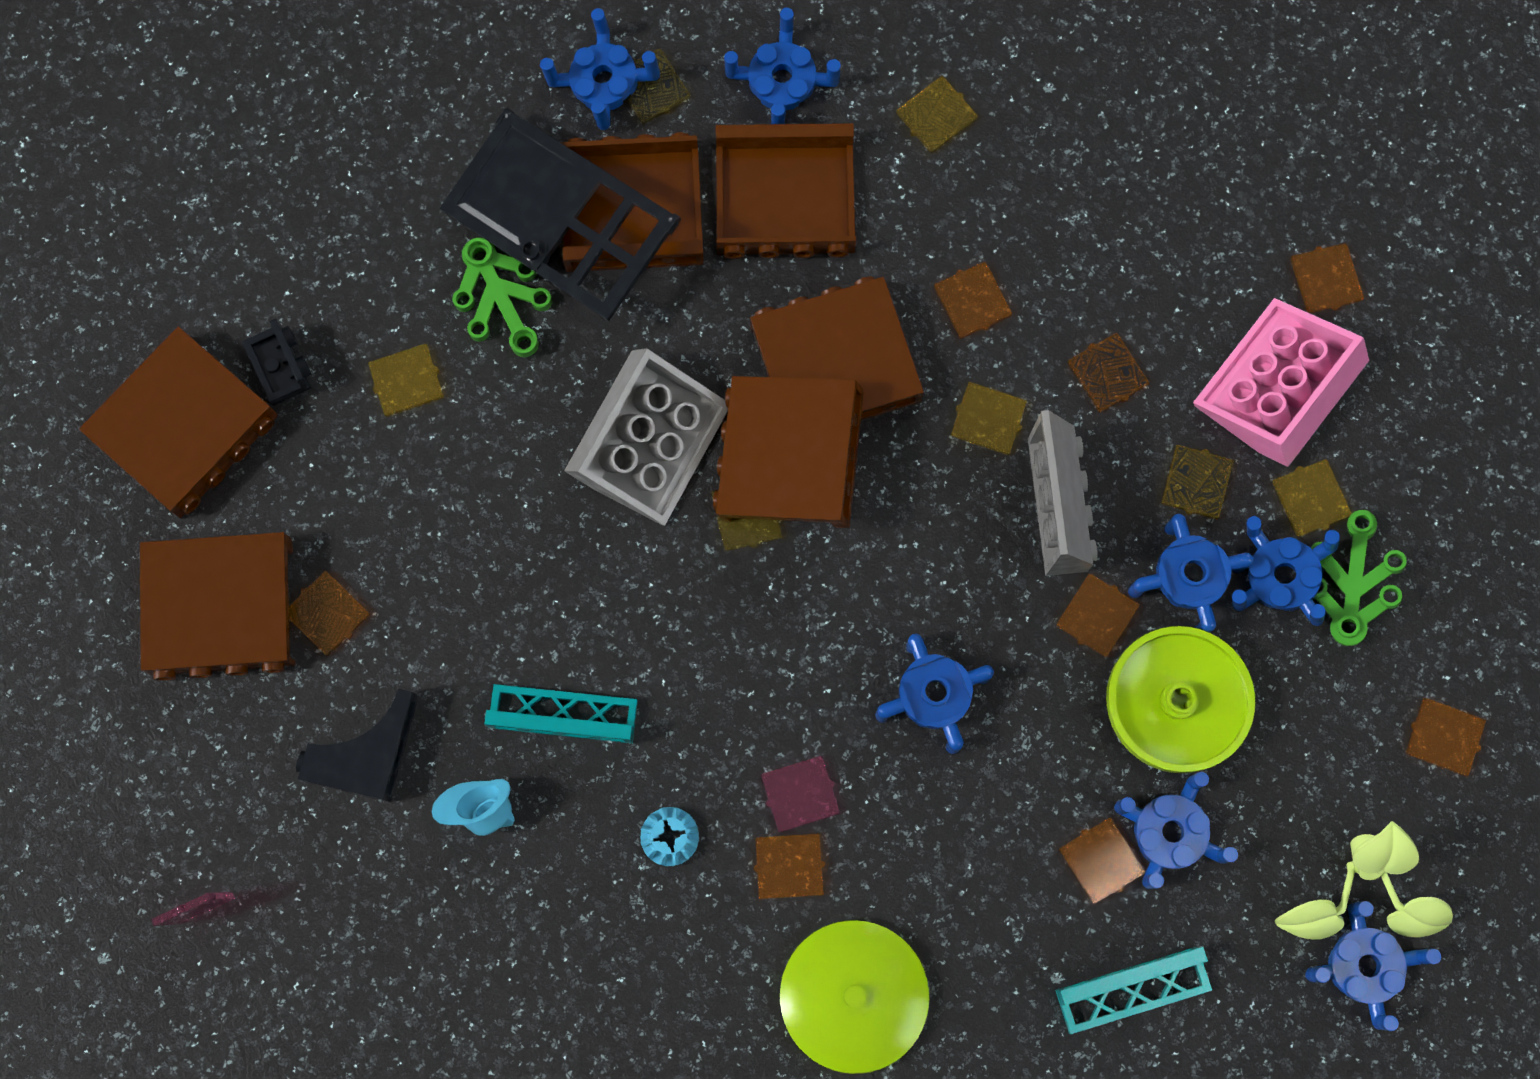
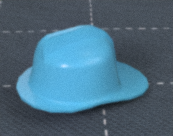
(476, 805)

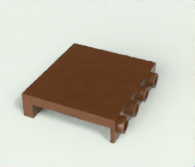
(658, 169)
(785, 190)
(842, 337)
(179, 423)
(789, 449)
(215, 605)

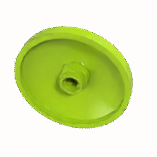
(1180, 699)
(854, 996)

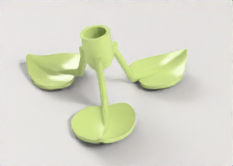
(1373, 856)

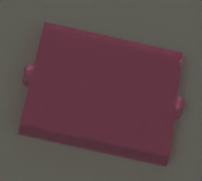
(800, 794)
(193, 908)

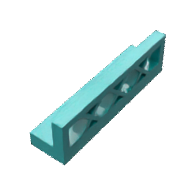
(561, 726)
(1136, 974)

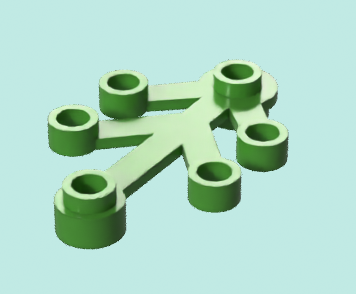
(498, 292)
(1356, 585)

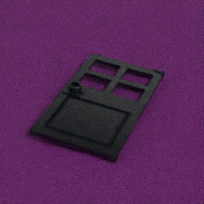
(527, 196)

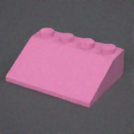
(1283, 380)

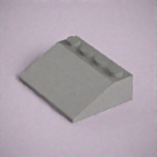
(648, 436)
(1060, 496)

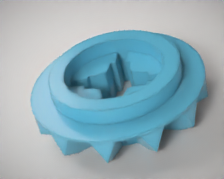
(684, 845)

